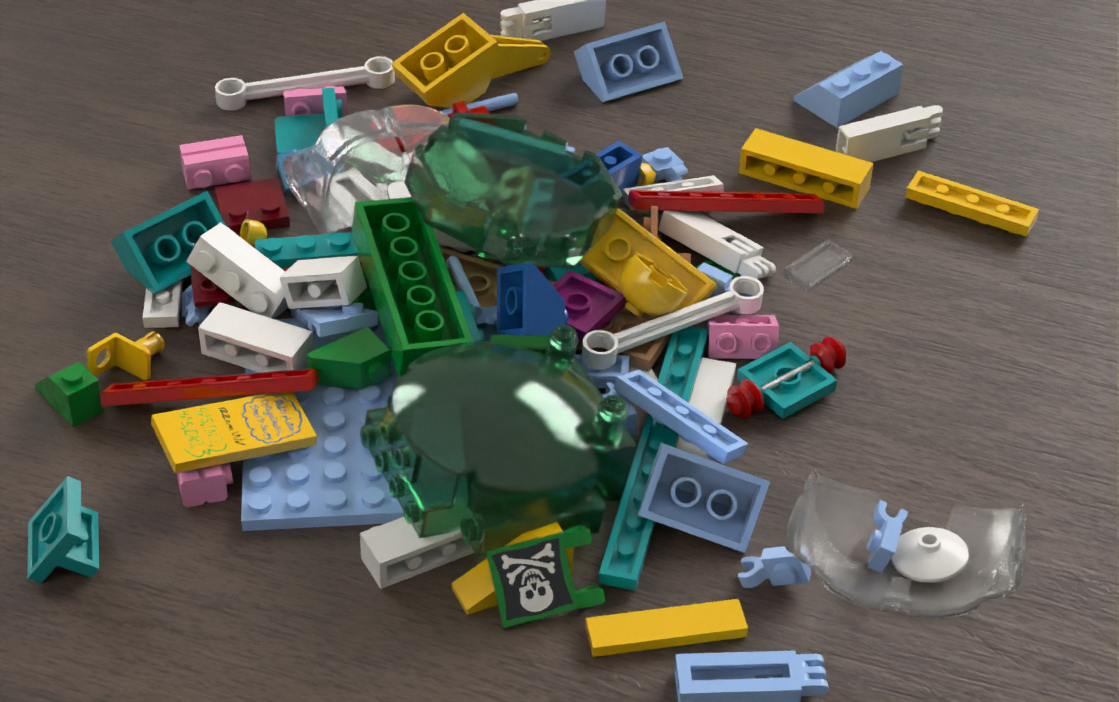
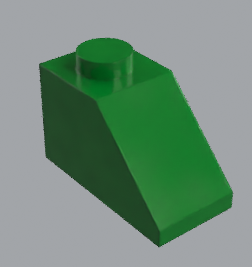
(352, 361)
(72, 393)

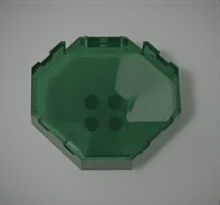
(512, 191)

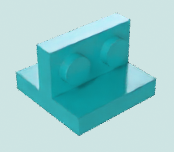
(63, 534)

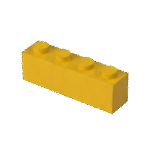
(806, 168)

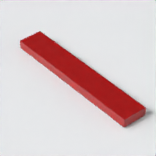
(726, 201)
(210, 387)

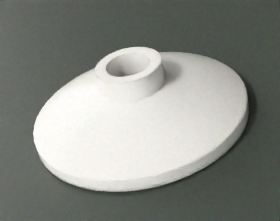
(930, 555)

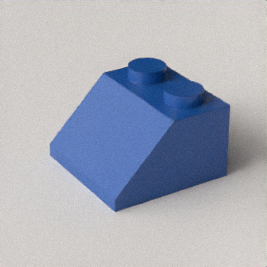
(527, 302)

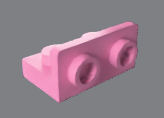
(310, 101)
(742, 336)

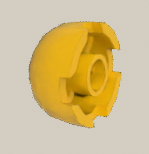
(649, 288)

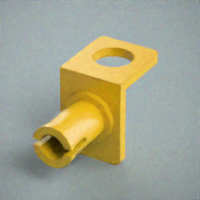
(126, 354)

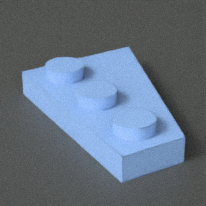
(336, 319)

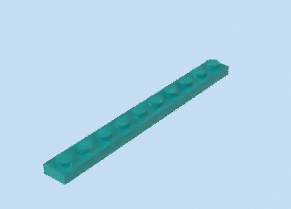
(632, 532)

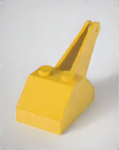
(462, 60)

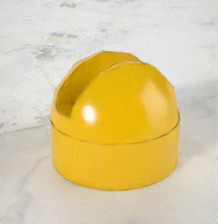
(648, 173)
(252, 230)

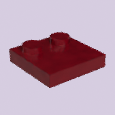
(252, 201)

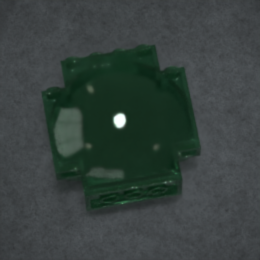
(500, 441)

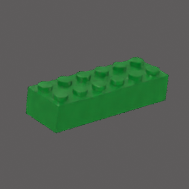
(407, 280)

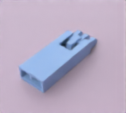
(734, 675)

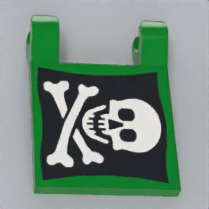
(536, 579)

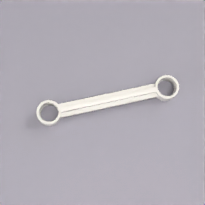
(234, 93)
(671, 322)

